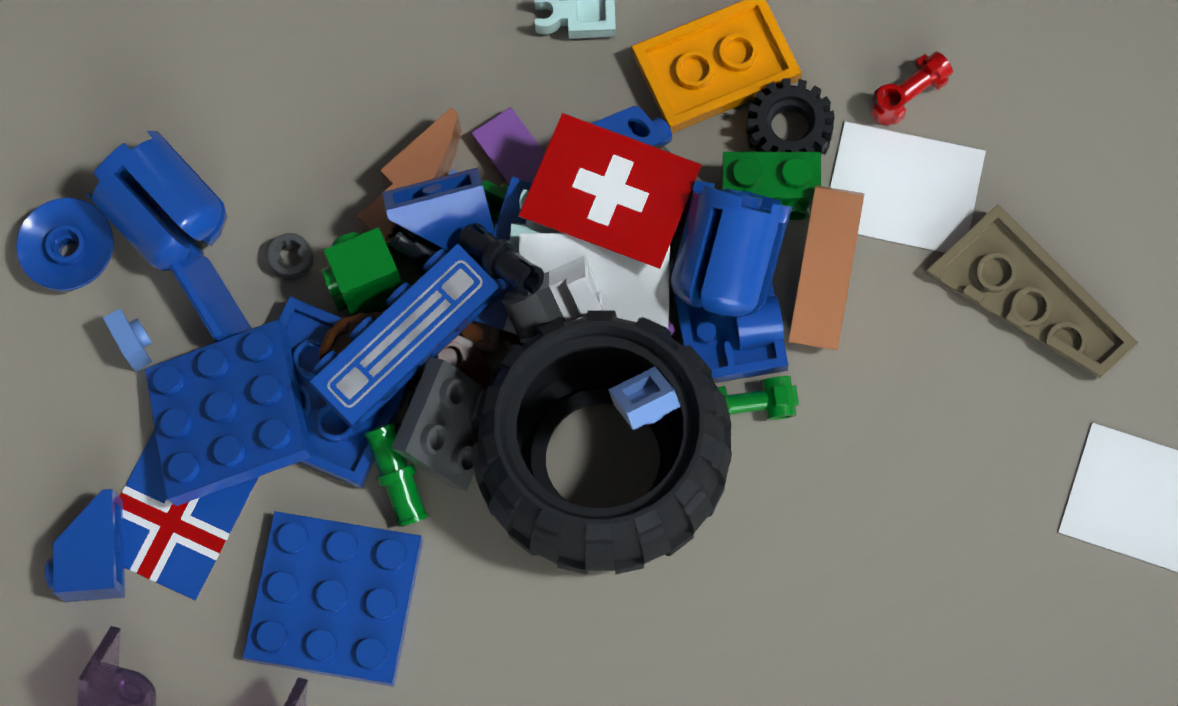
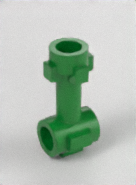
(776, 397)

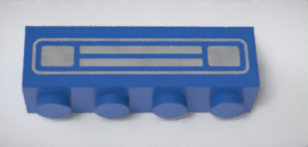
(402, 339)

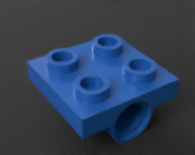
(735, 345)

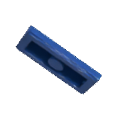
(210, 298)

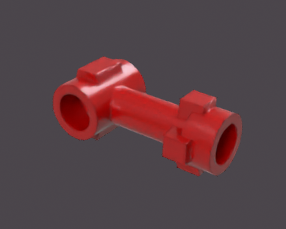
(891, 98)

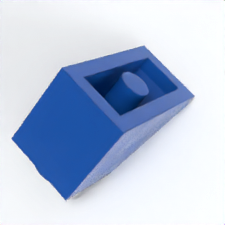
(440, 207)
(90, 553)

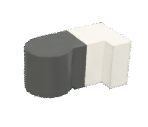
(564, 294)

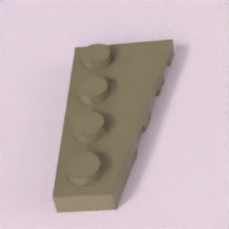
(1025, 287)

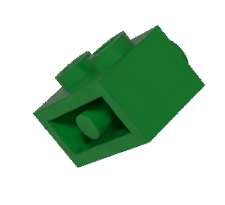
(777, 175)
(361, 272)

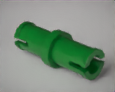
(396, 476)

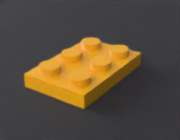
(715, 63)

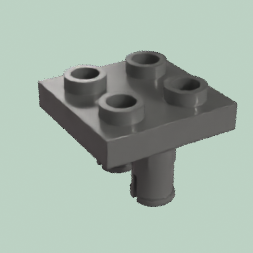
(438, 423)

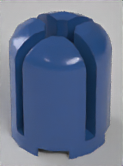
(158, 202)
(728, 250)

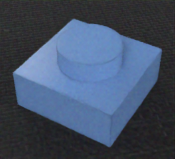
(130, 338)
(644, 398)

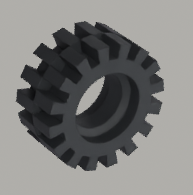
(796, 99)

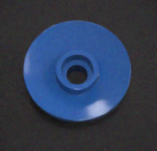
(54, 227)

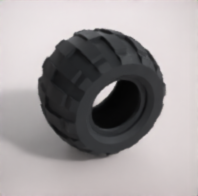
(573, 368)

